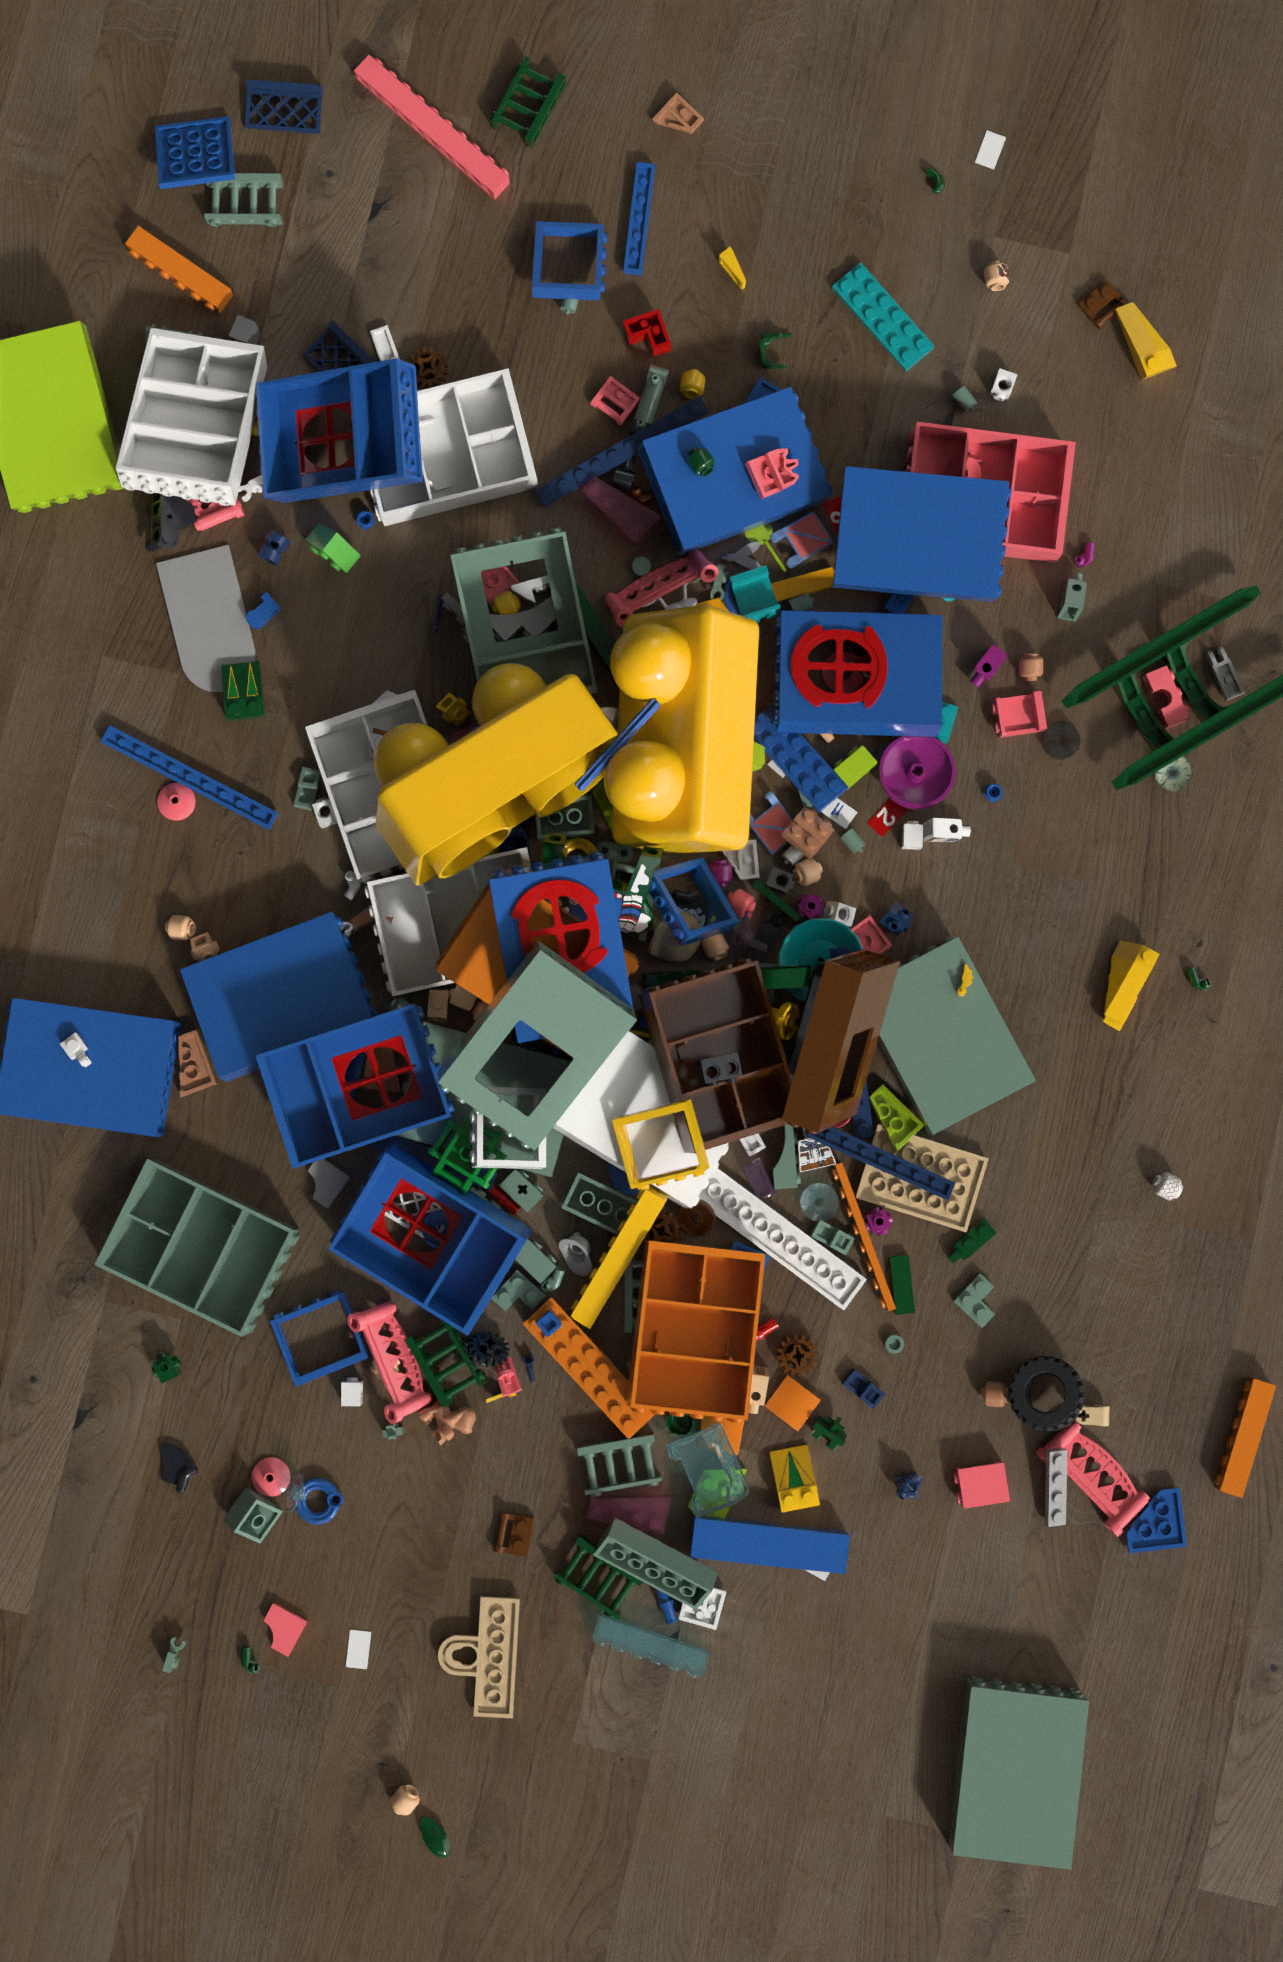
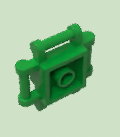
(458, 1155)

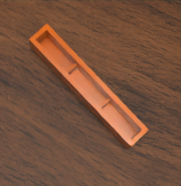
(178, 269)
(1245, 1437)

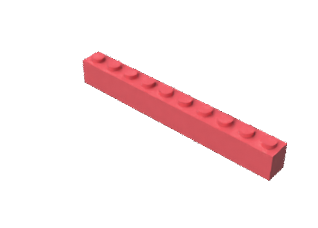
(432, 127)

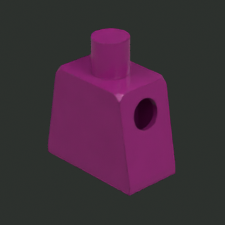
(993, 658)

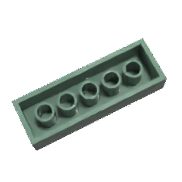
(655, 1563)

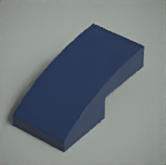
(863, 1388)

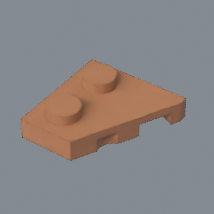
(678, 115)

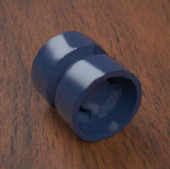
(269, 553)

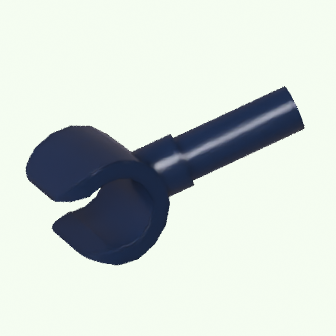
(530, 1368)

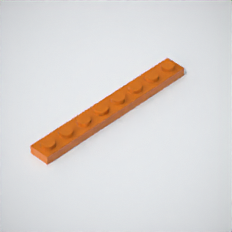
(865, 1244)

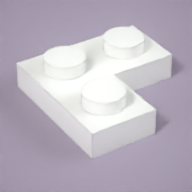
(707, 1613)

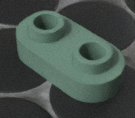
(614, 850)

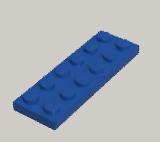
(798, 762)

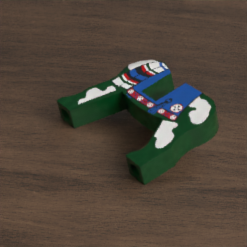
(630, 898)

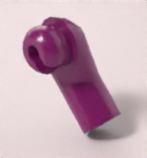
(1087, 557)

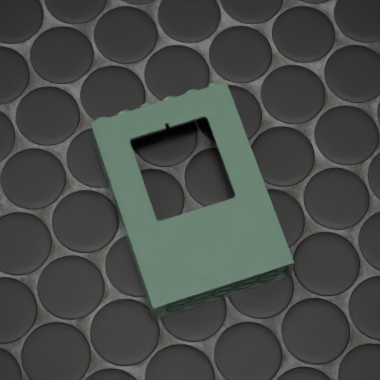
(547, 653)
(561, 1007)

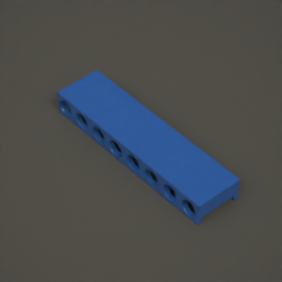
(770, 1544)

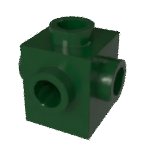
(164, 1374)

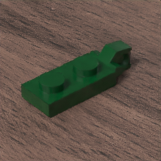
(972, 1241)

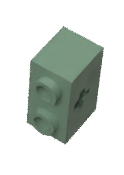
(511, 1184)

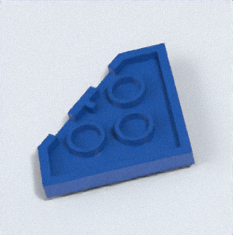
(1158, 1524)

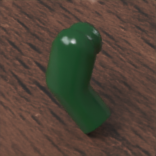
(938, 180)
(1198, 982)
(248, 1662)

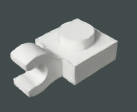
(253, 485)
(75, 1048)

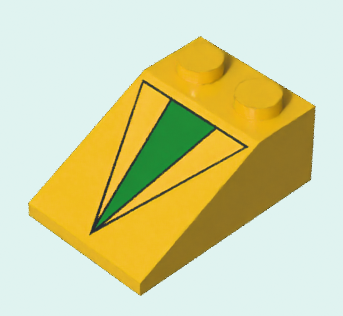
(794, 1478)

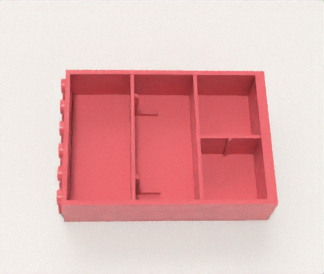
(1035, 469)

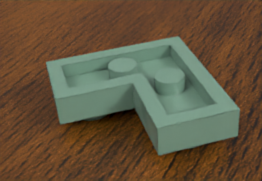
(517, 1287)
(970, 1300)

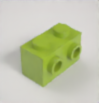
(855, 766)

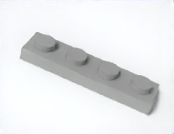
(1056, 1487)

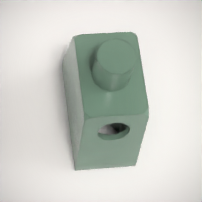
(1072, 598)

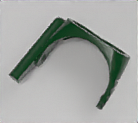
(766, 339)

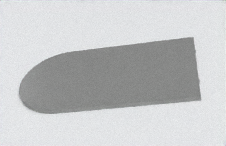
(206, 614)

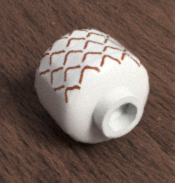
(1168, 1186)

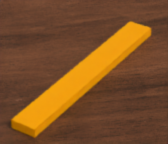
(791, 587)

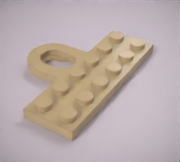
(495, 1656)

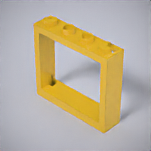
(635, 1181)

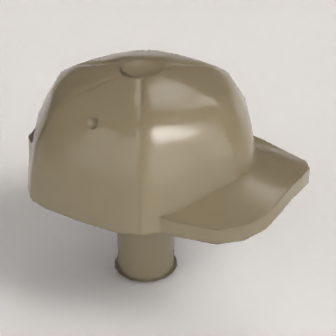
(664, 944)

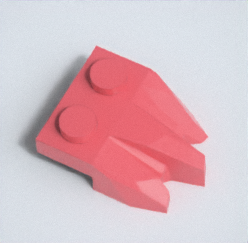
(772, 472)

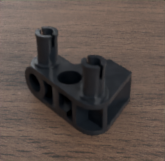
(168, 517)

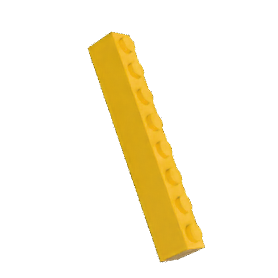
(619, 1256)

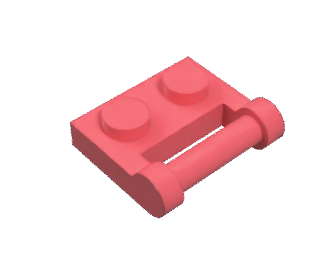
(619, 396)

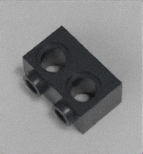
(718, 1065)

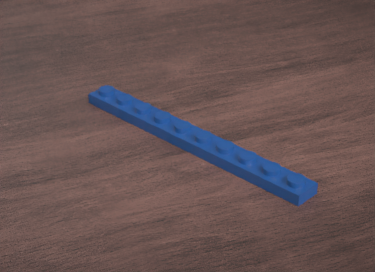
(189, 777)

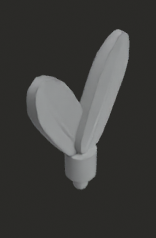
(741, 556)

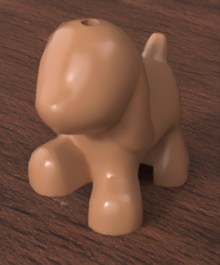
(461, 1419)

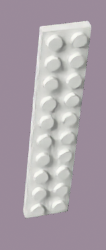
(782, 1240)

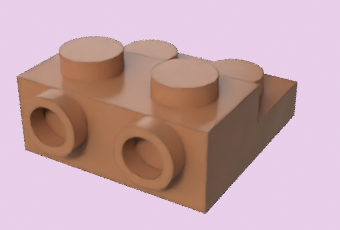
(808, 832)

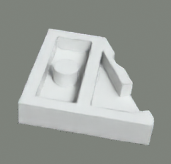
(744, 861)

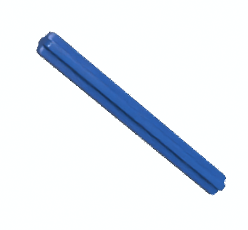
(620, 741)

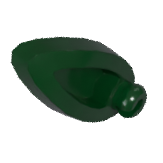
(435, 1837)

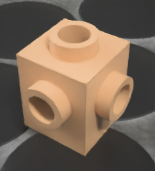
(203, 947)

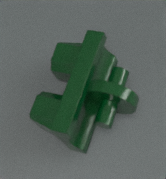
(831, 1429)

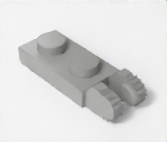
(1225, 675)

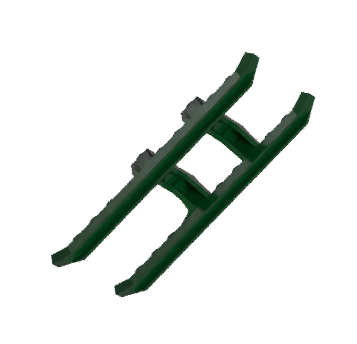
(1172, 649)

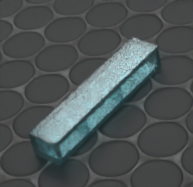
(650, 1645)

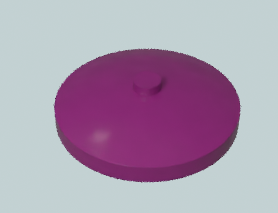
(917, 771)

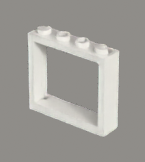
(476, 1136)

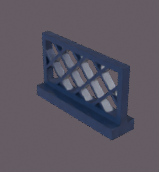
(288, 90)
(346, 342)

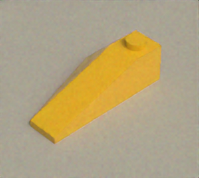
(1145, 344)
(1129, 970)

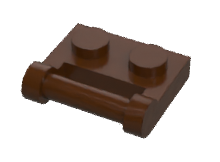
(1098, 300)
(519, 1536)

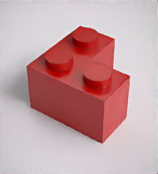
(649, 328)

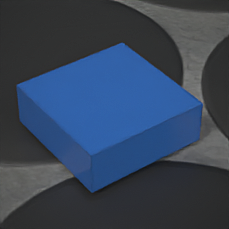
(549, 1323)

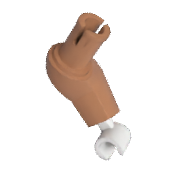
(360, 922)

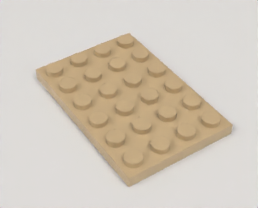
(949, 1162)

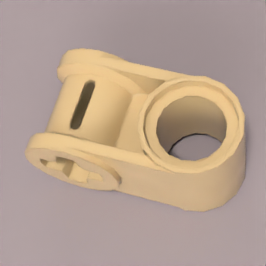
(1094, 1415)

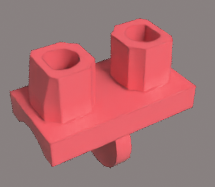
(507, 1378)

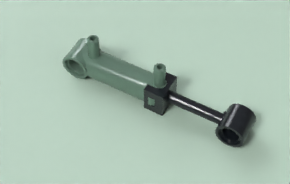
(644, 416)

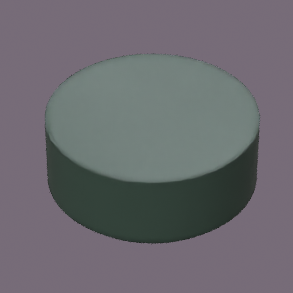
(641, 566)
(894, 1343)

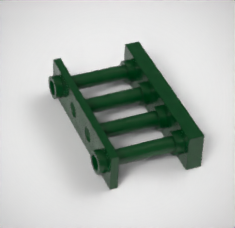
(538, 117)
(435, 1377)
(584, 1546)

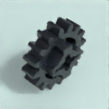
(488, 1349)

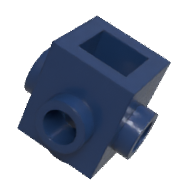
(897, 919)

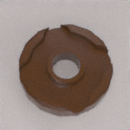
(693, 1228)

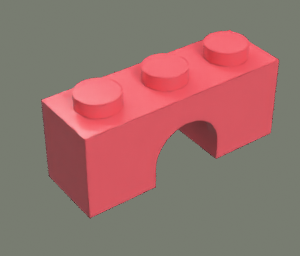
(1162, 681)

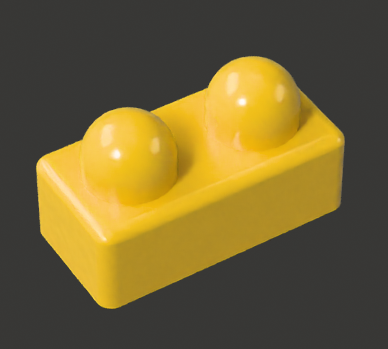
(690, 765)
(460, 800)

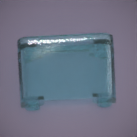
(710, 1469)

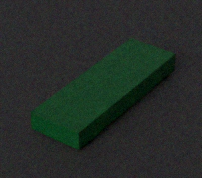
(776, 901)
(902, 1284)

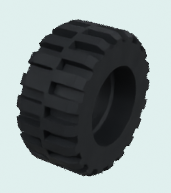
(1027, 1412)

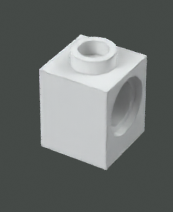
(1007, 378)
(324, 821)
(912, 835)
(839, 912)
(351, 1392)

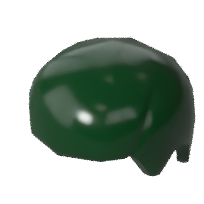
(680, 1425)

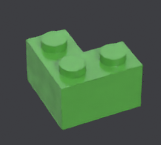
(332, 547)

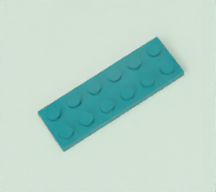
(883, 317)

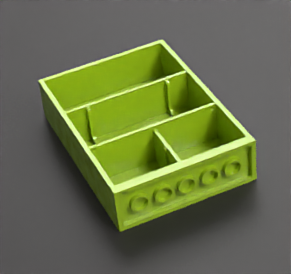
(54, 420)

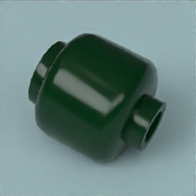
(701, 462)

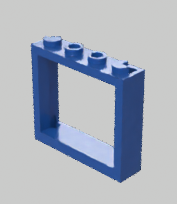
(563, 290)
(712, 893)
(300, 1310)

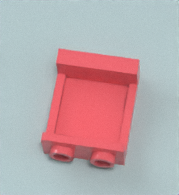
(1019, 715)
(981, 1485)

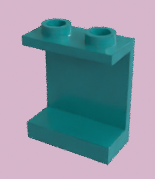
(755, 594)

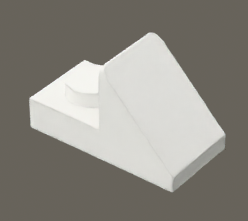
(525, 589)

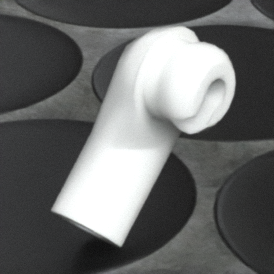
(354, 885)

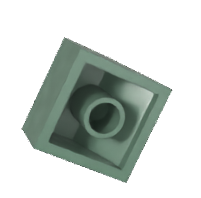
(252, 1516)

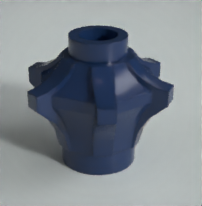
(908, 1485)

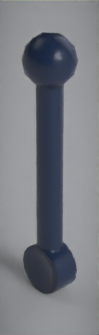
(435, 627)

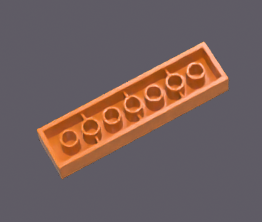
(589, 1367)

